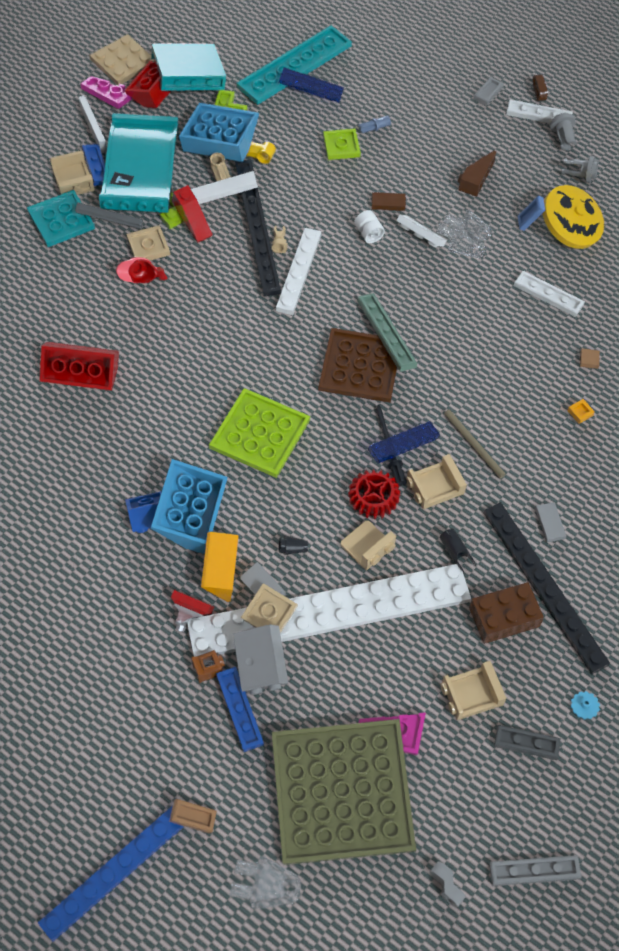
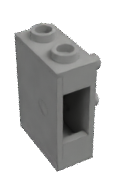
(260, 659)

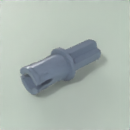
(374, 124)

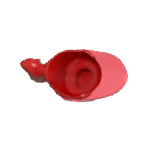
(139, 271)

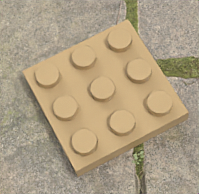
(121, 59)

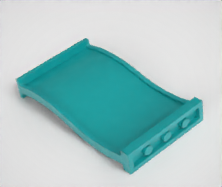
(143, 149)

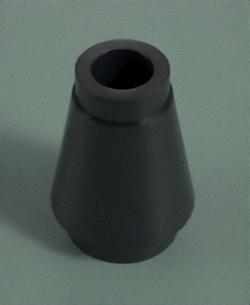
(291, 545)

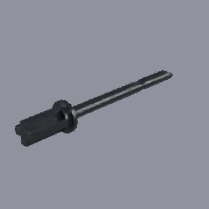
(395, 465)

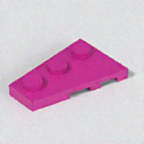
(105, 91)
(411, 729)

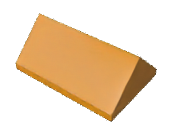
(220, 564)

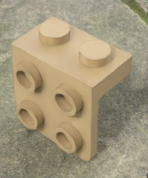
(368, 544)

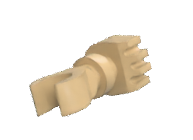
(279, 243)

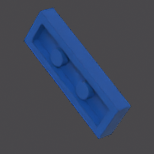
(94, 162)

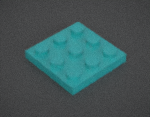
(58, 220)

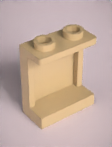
(72, 173)
(436, 483)
(473, 691)

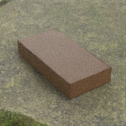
(193, 816)

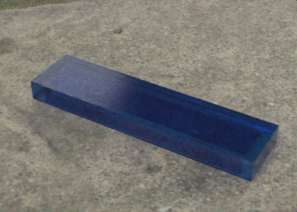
(311, 85)
(403, 442)

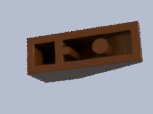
(476, 174)

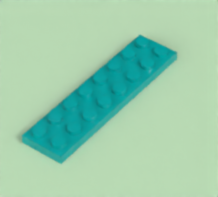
(302, 58)

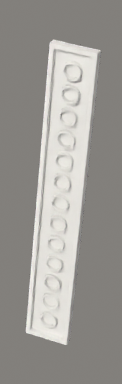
(342, 608)

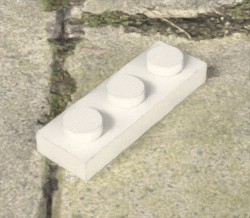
(421, 231)

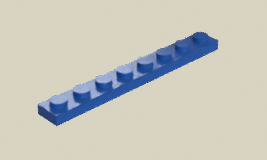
(109, 876)

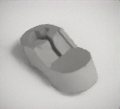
(450, 892)

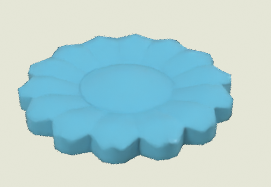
(585, 705)

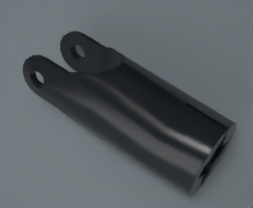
(455, 546)

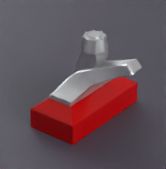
(189, 609)

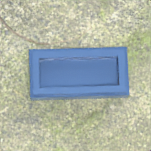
(531, 213)

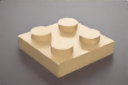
(148, 243)
(269, 608)

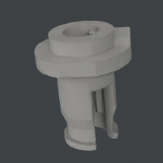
(563, 125)
(588, 170)

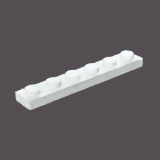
(298, 271)

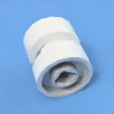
(369, 226)

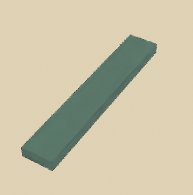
(387, 332)

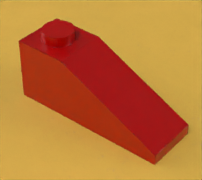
(191, 213)

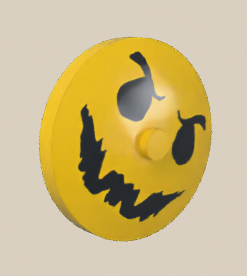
(573, 217)

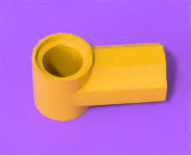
(263, 152)

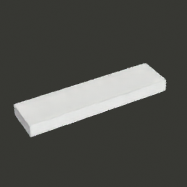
(533, 111)
(92, 123)
(225, 187)
(549, 293)

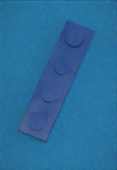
(239, 709)

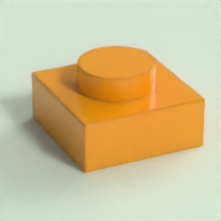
(581, 411)

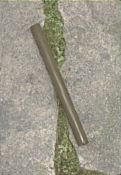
(474, 443)

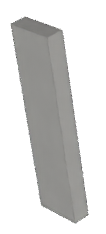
(535, 870)

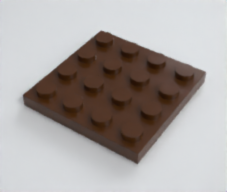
(357, 366)

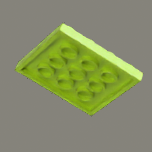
(260, 432)

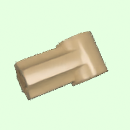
(219, 167)

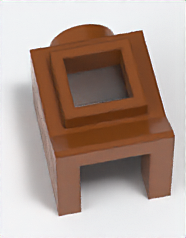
(207, 665)

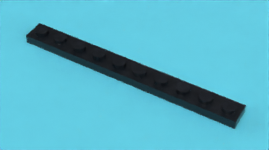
(259, 235)
(547, 588)

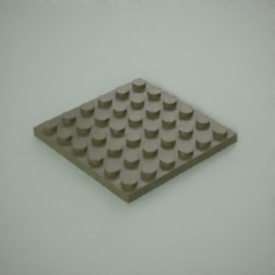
(342, 792)

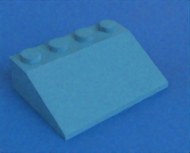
(219, 131)
(188, 505)

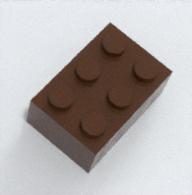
(506, 612)

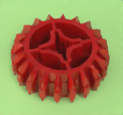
(373, 500)

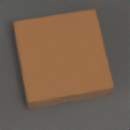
(589, 358)

